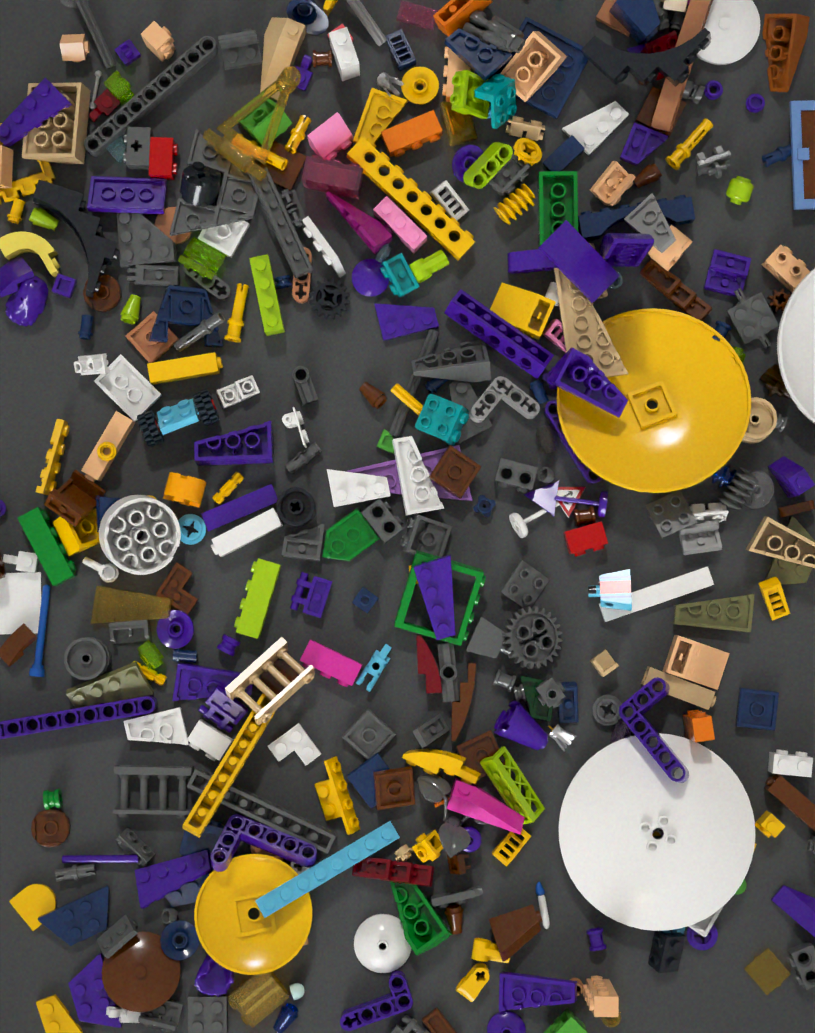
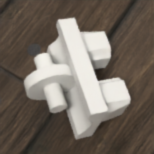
(92, 364)

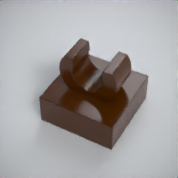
(457, 864)

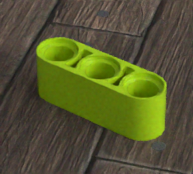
(480, 169)

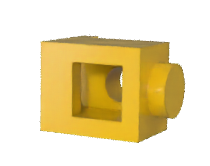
(769, 825)

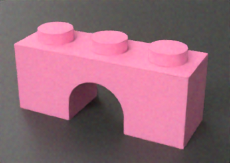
(401, 224)

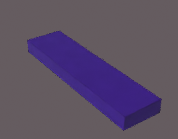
(239, 507)

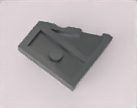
(305, 544)

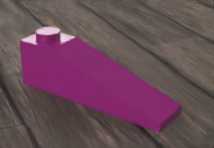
(367, 228)

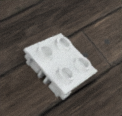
(293, 420)

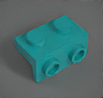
(400, 275)

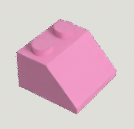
(330, 137)

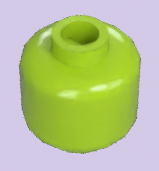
(739, 190)

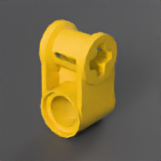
(471, 983)

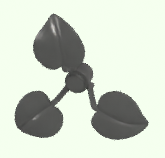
(451, 835)

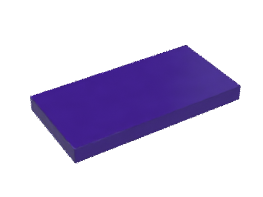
(127, 195)
(579, 261)

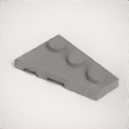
(649, 219)

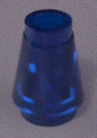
(286, 1016)

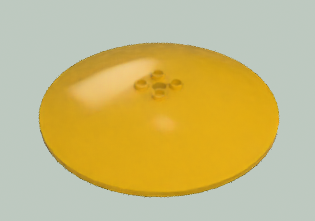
(698, 396)

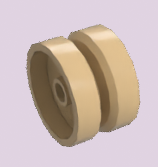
(765, 419)

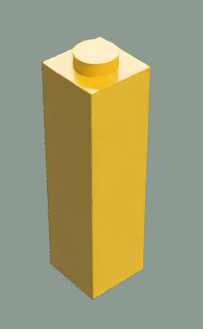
(184, 368)

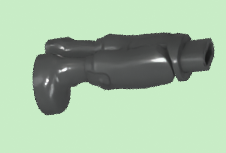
(496, 33)

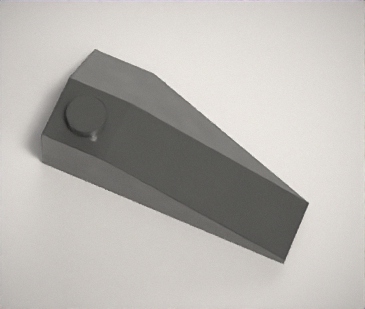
(464, 363)

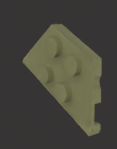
(787, 571)

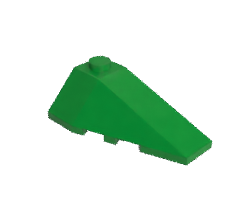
(420, 920)

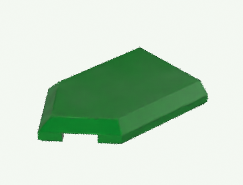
(349, 537)

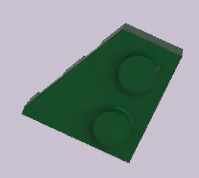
(536, 709)

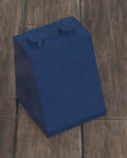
(637, 17)

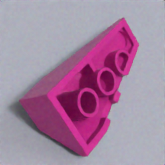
(480, 805)

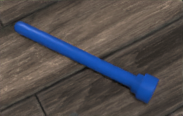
(37, 667)

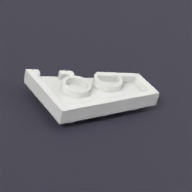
(158, 727)

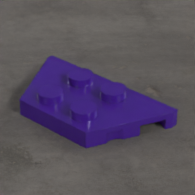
(90, 995)

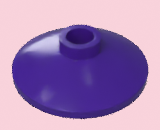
(469, 153)
(167, 633)
(506, 1020)

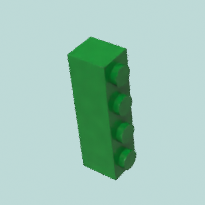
(47, 546)

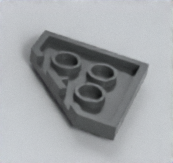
(142, 242)

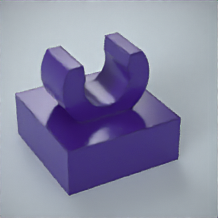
(127, 52)

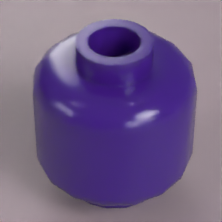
(477, 839)

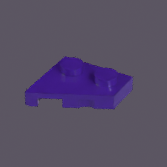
(641, 144)

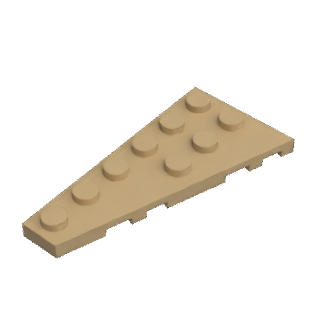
(585, 329)

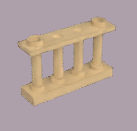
(265, 663)

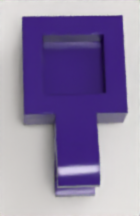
(305, 74)

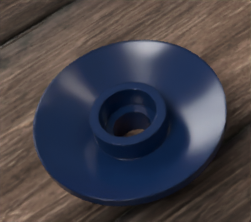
(186, 947)

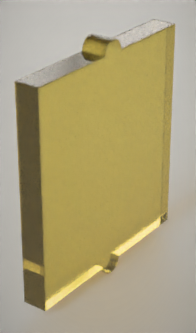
(767, 971)

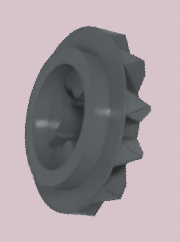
(598, 712)

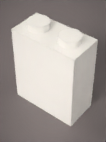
(344, 54)

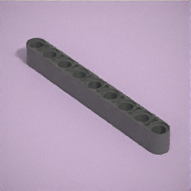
(155, 87)

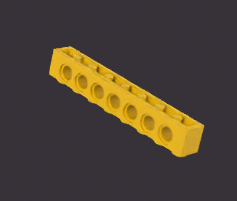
(413, 209)
(226, 772)

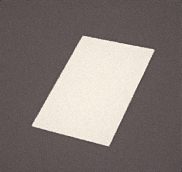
(20, 601)

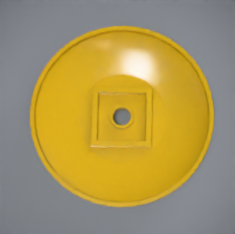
(230, 933)

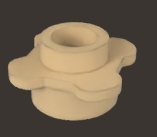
(403, 853)

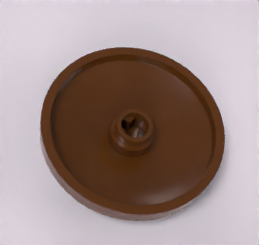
(141, 974)

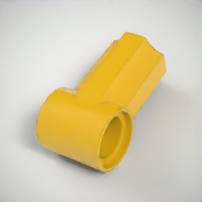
(485, 950)

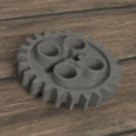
(538, 654)

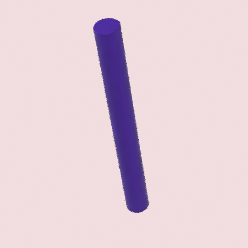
(100, 859)

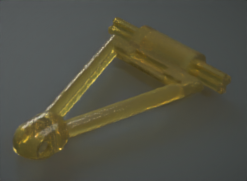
(236, 147)

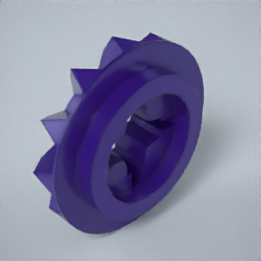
(708, 941)

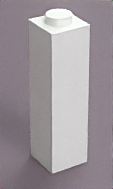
(246, 533)

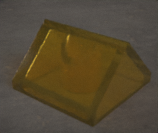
(458, 127)

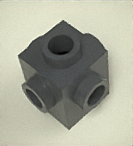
(547, 686)

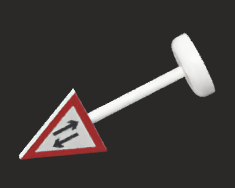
(519, 524)

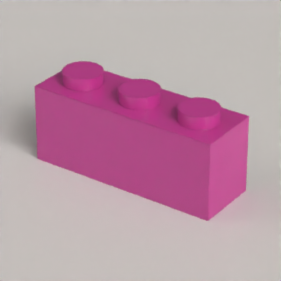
(331, 663)

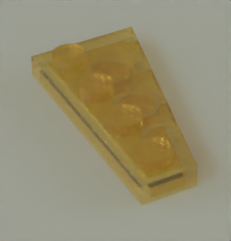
(126, 605)

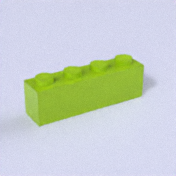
(267, 295)
(258, 598)

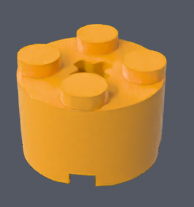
(184, 489)

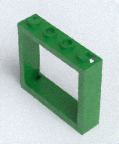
(468, 614)

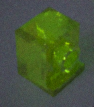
(119, 87)

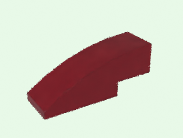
(428, 666)

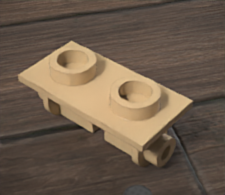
(518, 126)

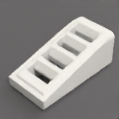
(449, 190)

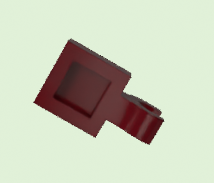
(106, 104)

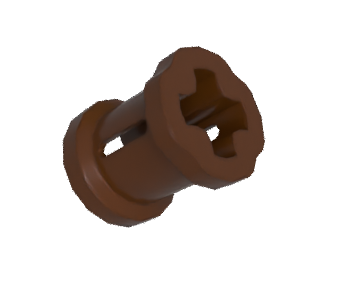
(322, 58)
(584, 516)

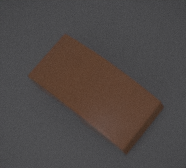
(15, 644)

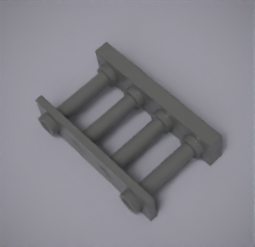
(144, 773)

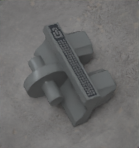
(713, 164)

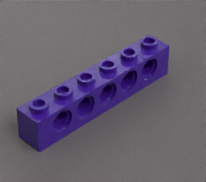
(498, 334)

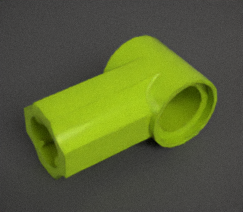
(424, 268)

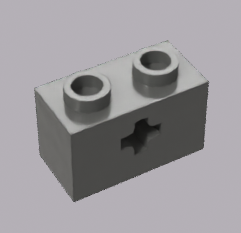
(134, 137)

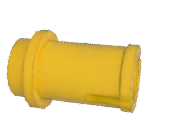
(16, 211)

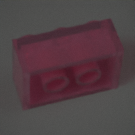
(333, 176)

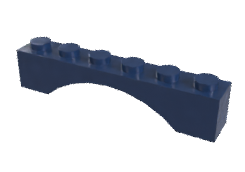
(594, 225)

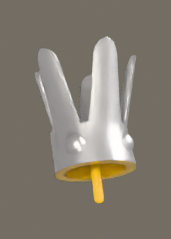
(385, 81)
(561, 736)

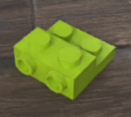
(463, 96)

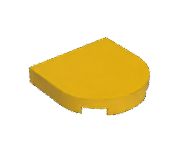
(34, 902)

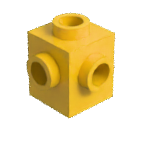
(428, 846)

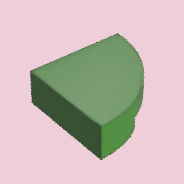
(385, 442)

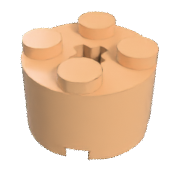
(673, 252)

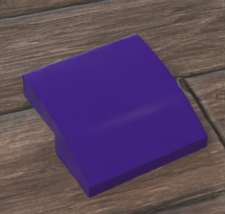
(726, 272)
(12, 274)

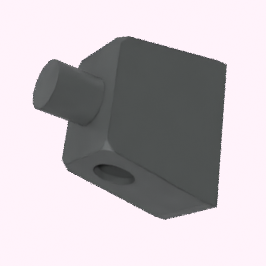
(487, 640)

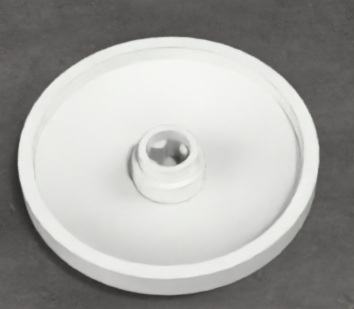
(733, 31)

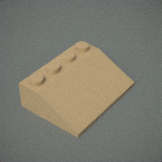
(64, 135)

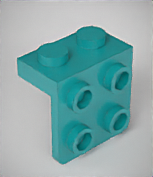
(502, 95)
(442, 419)

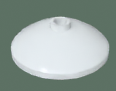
(378, 930)

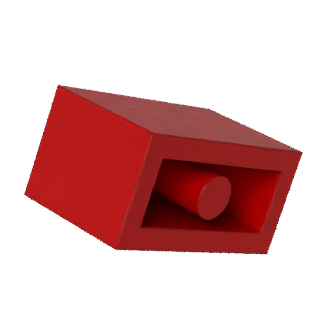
(162, 158)
(585, 538)

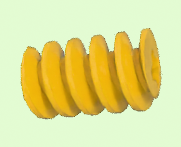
(515, 204)

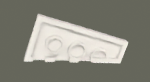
(416, 487)

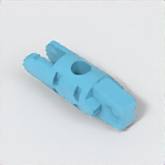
(378, 657)

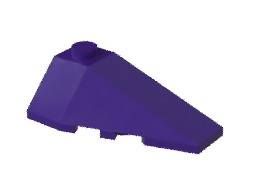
(582, 378)
(797, 906)

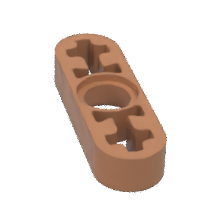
(306, 289)

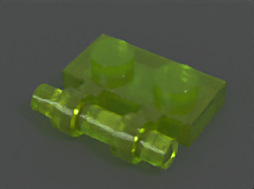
(205, 255)

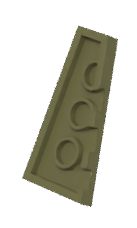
(723, 613)
(113, 686)

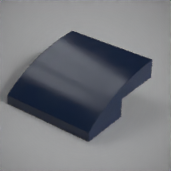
(363, 778)

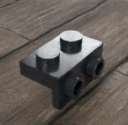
(666, 951)

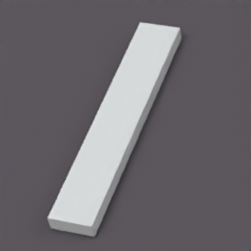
(663, 592)

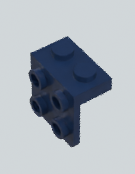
(192, 844)

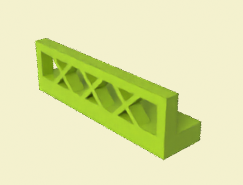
(509, 789)

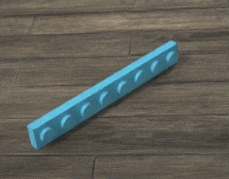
(326, 869)

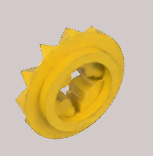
(530, 147)

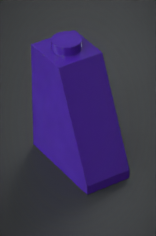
(791, 477)

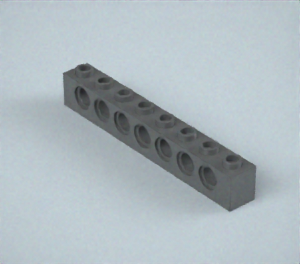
(268, 813)

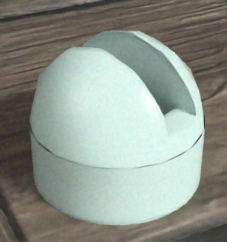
(297, 990)

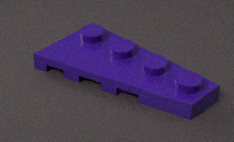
(168, 876)

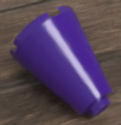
(520, 727)

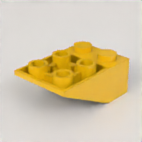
(523, 309)

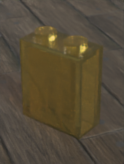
(258, 997)

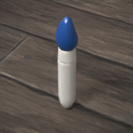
(542, 905)

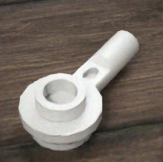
(107, 572)

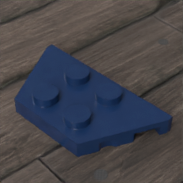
(80, 917)

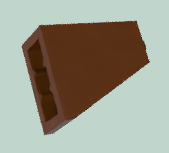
(515, 929)

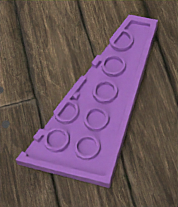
(389, 470)

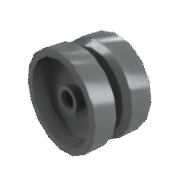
(83, 669)

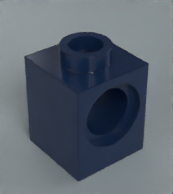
(365, 600)

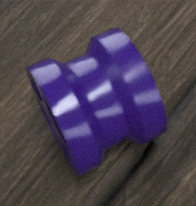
(228, 645)

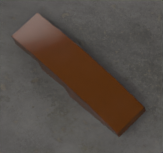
(675, 290)
(461, 707)

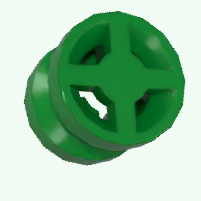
(52, 799)

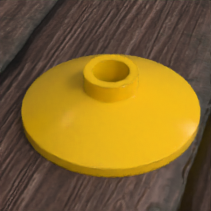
(420, 76)

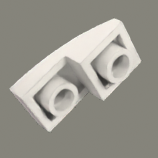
(237, 392)

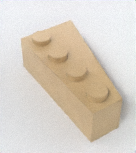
(782, 543)

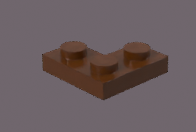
(173, 588)

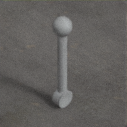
(98, 74)

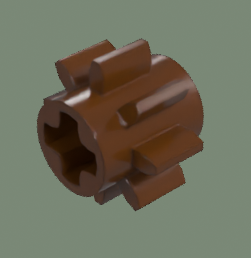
(774, 302)

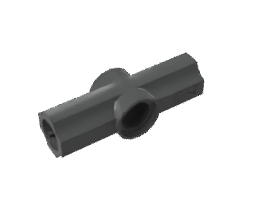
(449, 685)

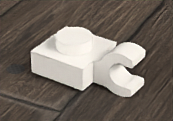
(24, 562)
(124, 1015)

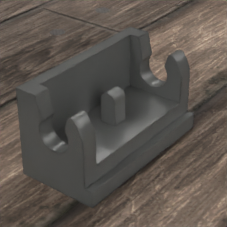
(130, 631)

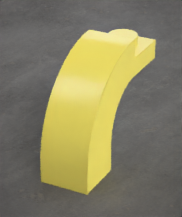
(24, 242)

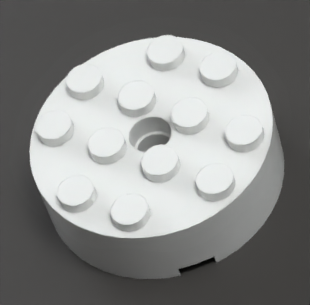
(120, 530)

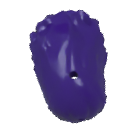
(28, 302)
(213, 978)

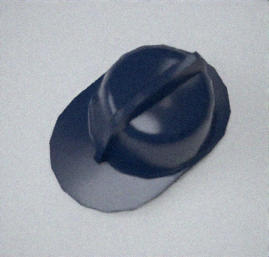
(309, 14)

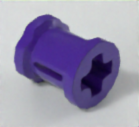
(596, 939)

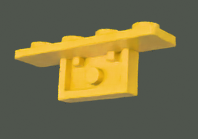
(336, 798)

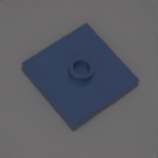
(757, 709)

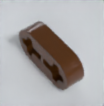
(796, 508)

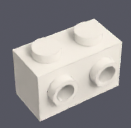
(790, 764)

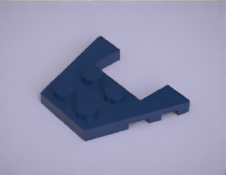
(184, 307)

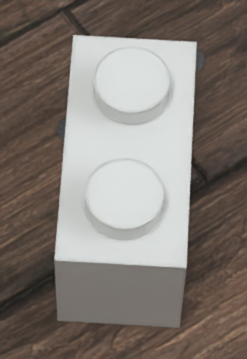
(209, 740)

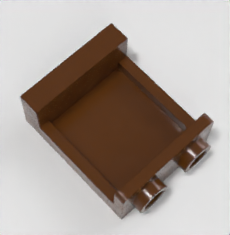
(74, 498)

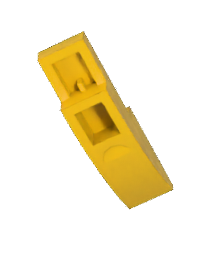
(433, 760)

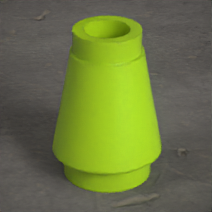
(43, 219)
(131, 310)

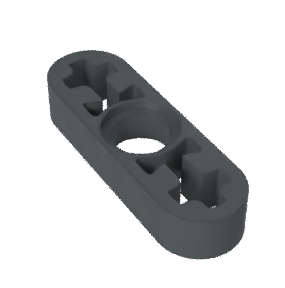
(215, 292)

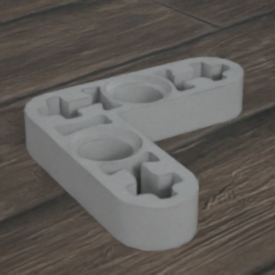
(499, 394)

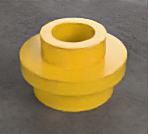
(100, 451)

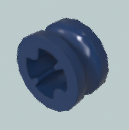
(283, 282)

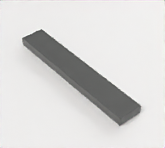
(282, 225)

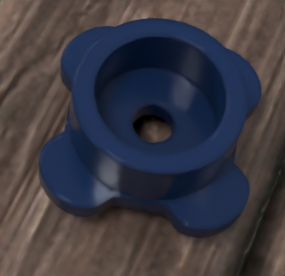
(489, 505)

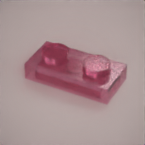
(416, 15)

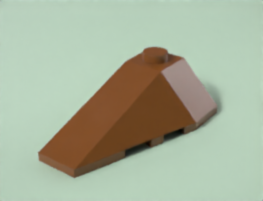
(784, 43)

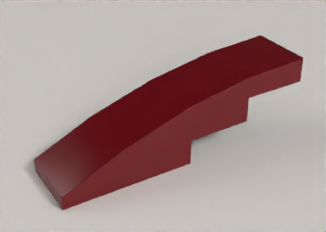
(394, 871)

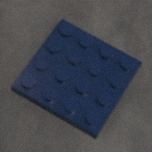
(556, 90)

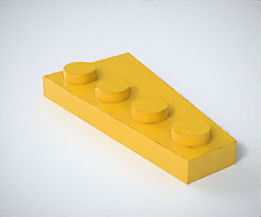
(52, 457)

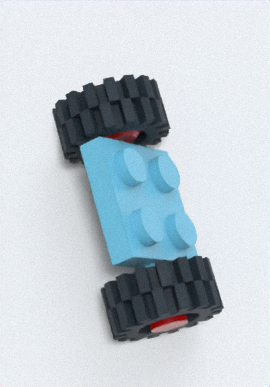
(177, 417)

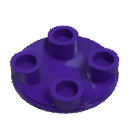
(368, 278)

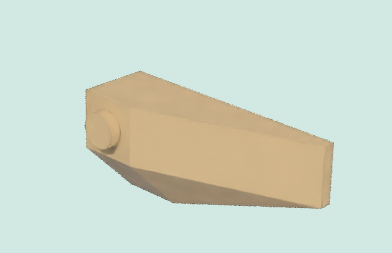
(280, 49)

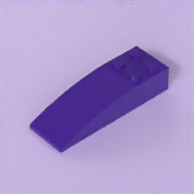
(625, 248)

